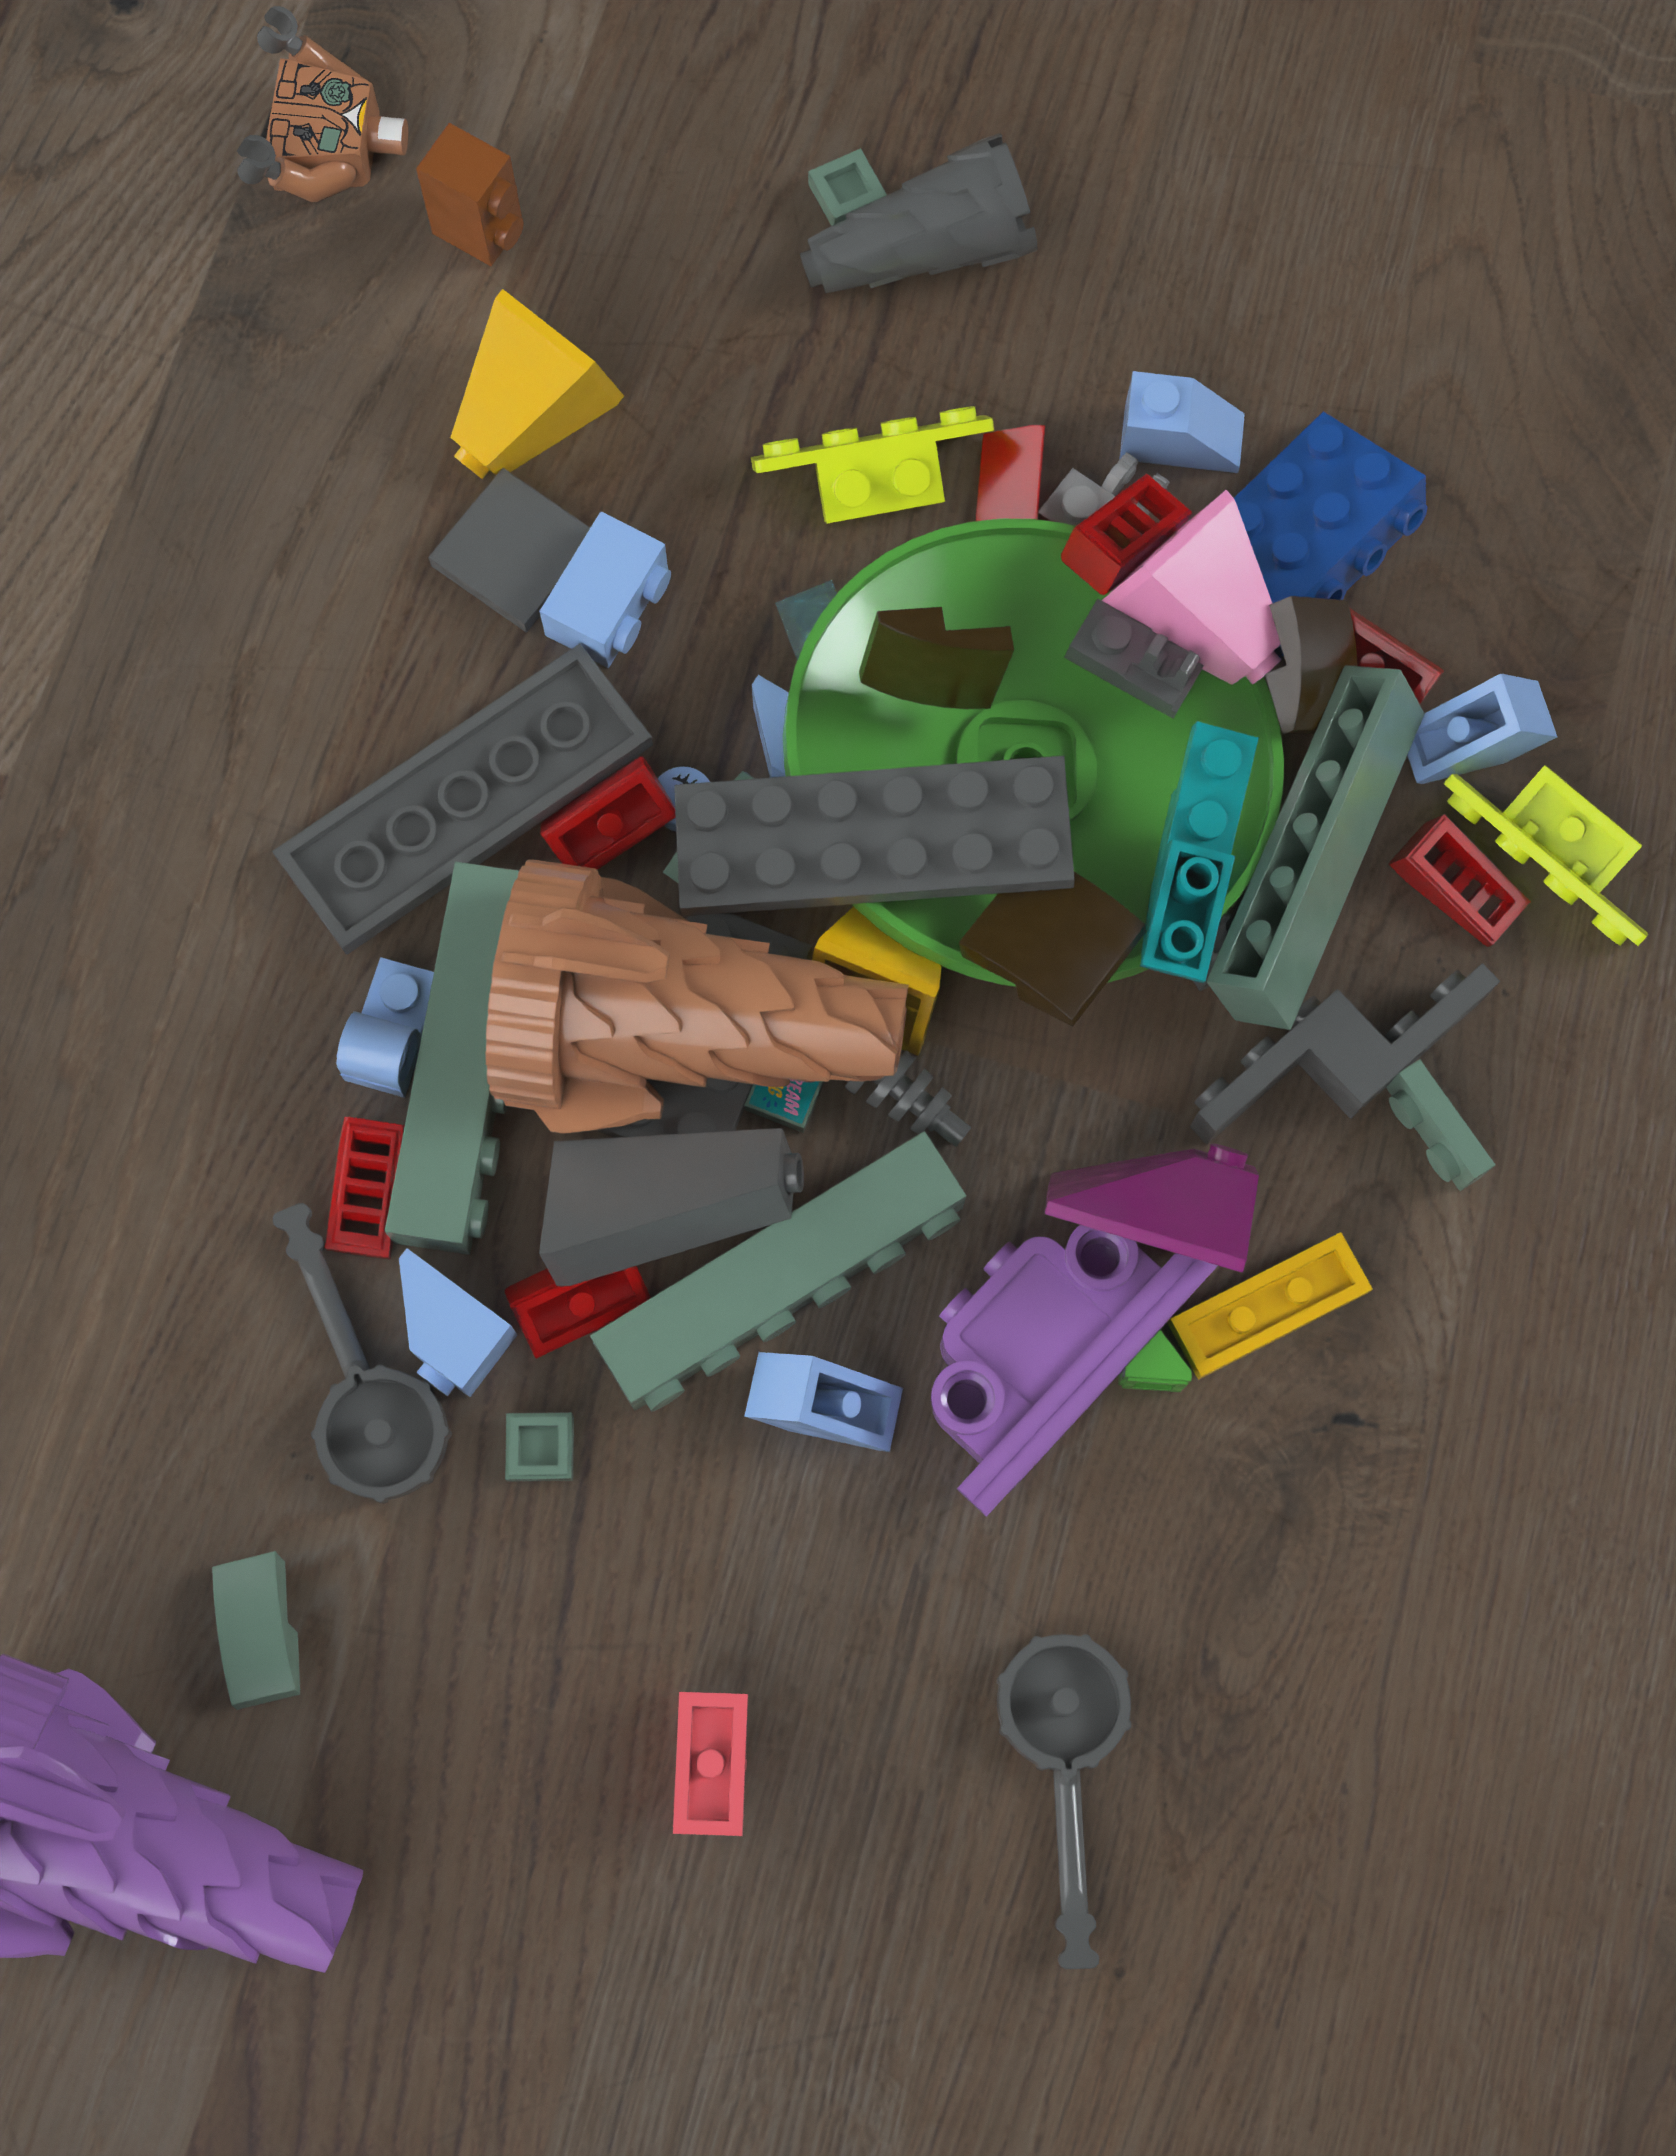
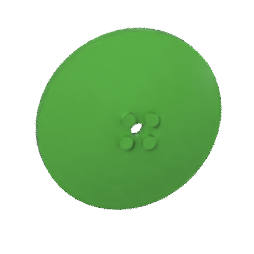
(1116, 748)

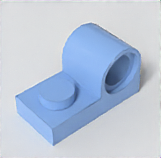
(385, 1039)

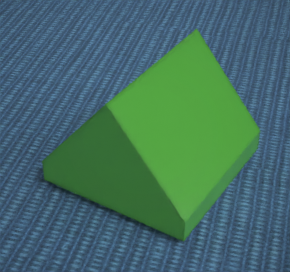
(1156, 1368)

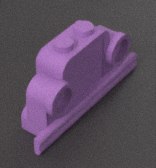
(1046, 1345)

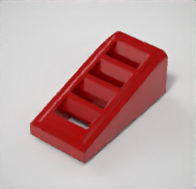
(1100, 558)
(1428, 879)
(348, 1159)

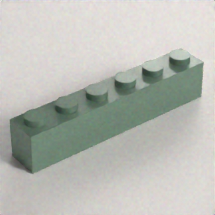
(1316, 847)
(450, 1107)
(779, 1272)

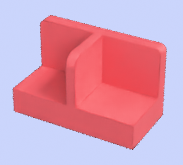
(710, 1764)

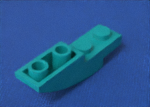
(1196, 852)

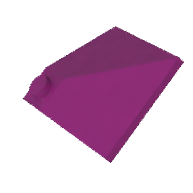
(1170, 1200)

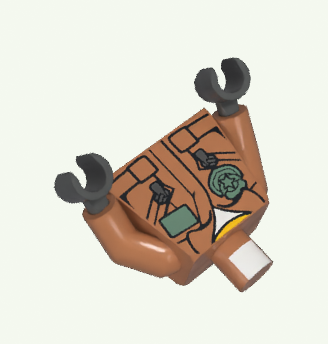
(319, 122)

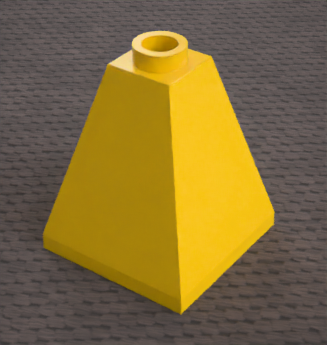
(525, 391)
(866, 952)

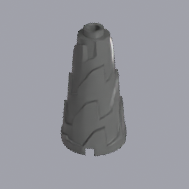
(933, 224)

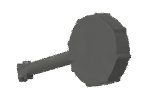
(379, 1426)
(1065, 1711)

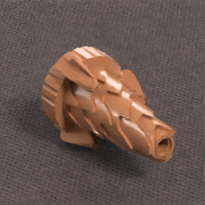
(620, 990)

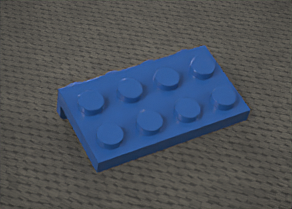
(1328, 511)

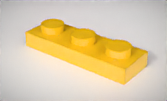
(1269, 1305)

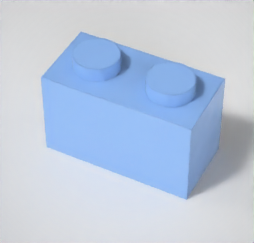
(606, 590)

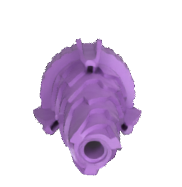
(124, 1845)

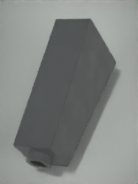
(660, 1195)

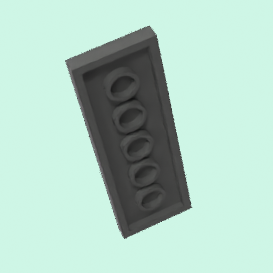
(463, 798)
(873, 836)

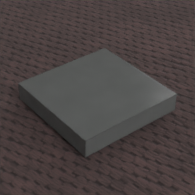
(510, 548)

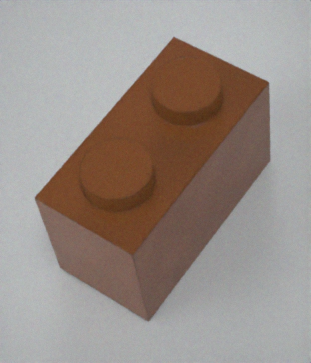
(470, 195)

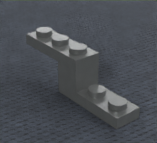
(1340, 1051)

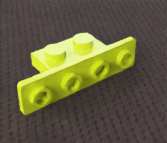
(877, 470)
(1565, 837)

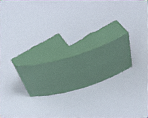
(254, 1630)

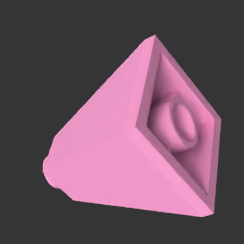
(1207, 595)

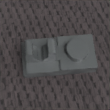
(1134, 658)

